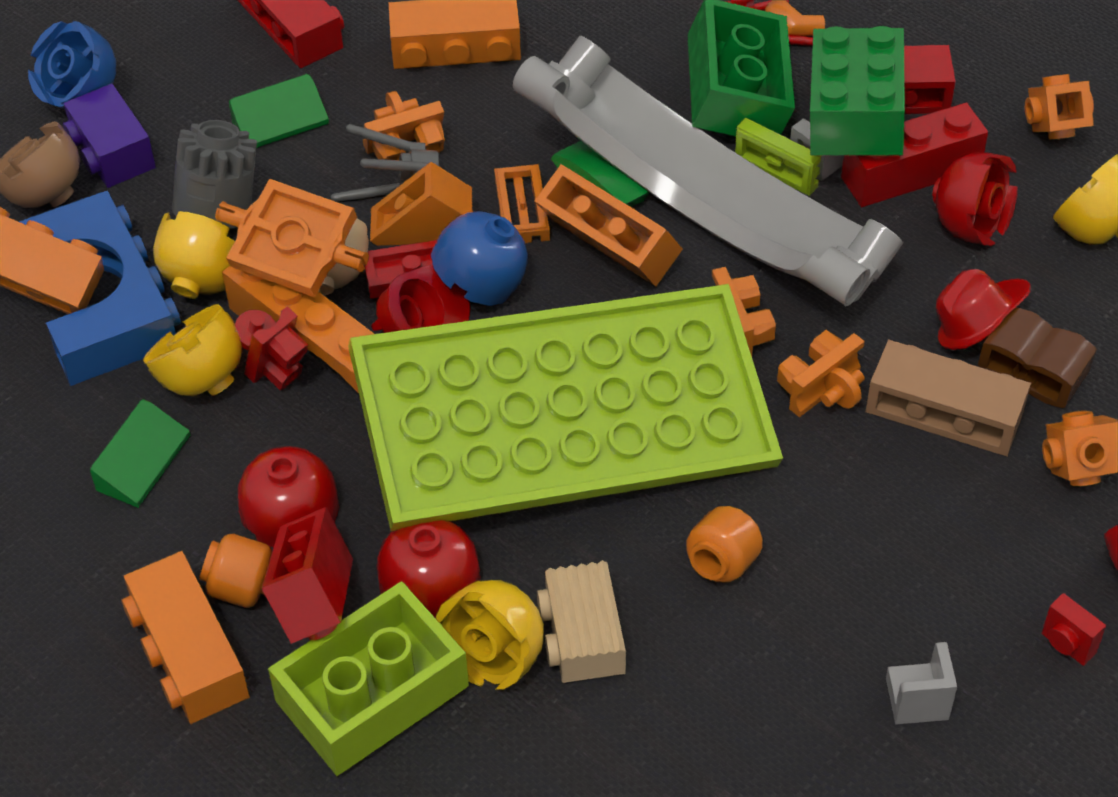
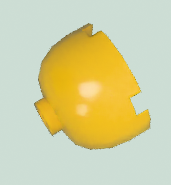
(1092, 211)
(192, 253)
(198, 355)
(496, 630)

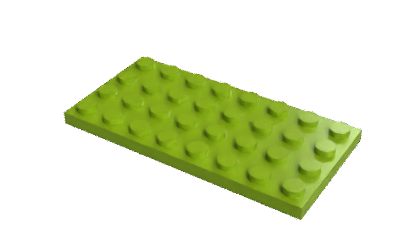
(561, 405)

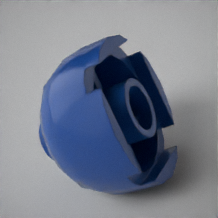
(70, 63)
(481, 256)

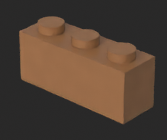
(947, 397)

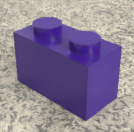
(108, 135)

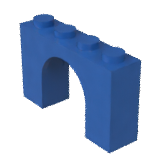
(130, 318)

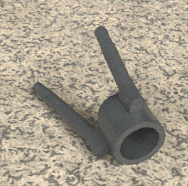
(408, 163)

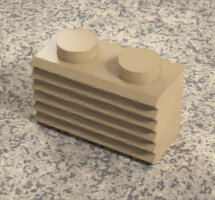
(583, 621)

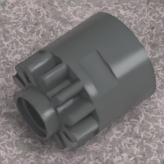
(212, 167)

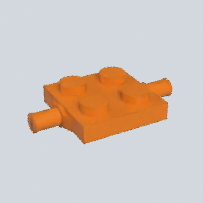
(291, 237)

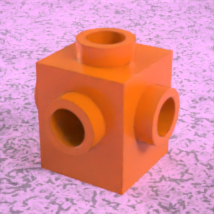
(1072, 110)
(1082, 447)

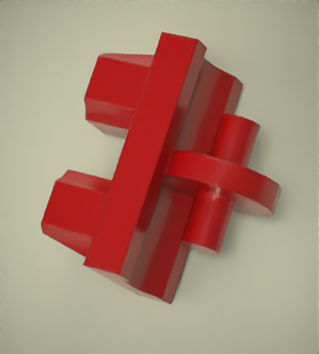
(271, 346)

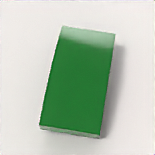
(601, 173)

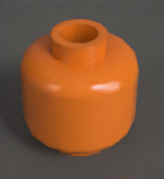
(724, 544)
(236, 569)

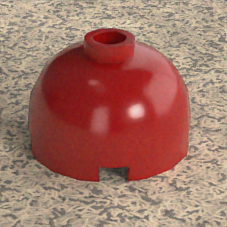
(976, 196)
(282, 488)
(430, 560)

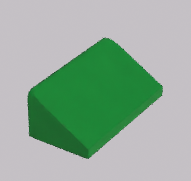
(279, 110)
(138, 454)

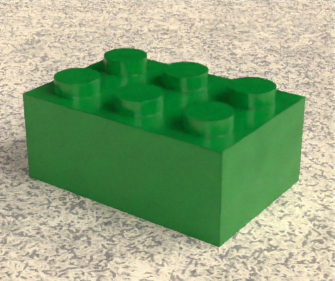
(739, 68)
(857, 91)

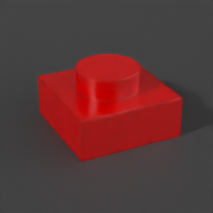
(1073, 629)

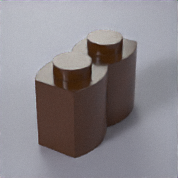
(1039, 354)

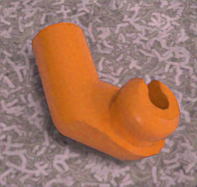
(797, 23)

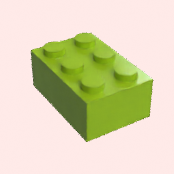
(369, 678)

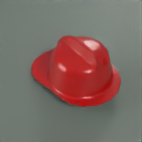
(420, 301)
(975, 307)

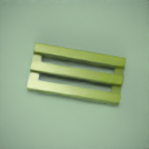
(778, 156)

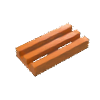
(525, 228)

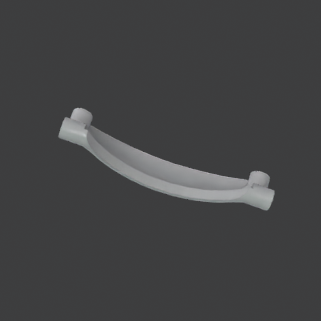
(705, 176)

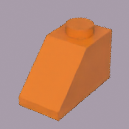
(420, 208)

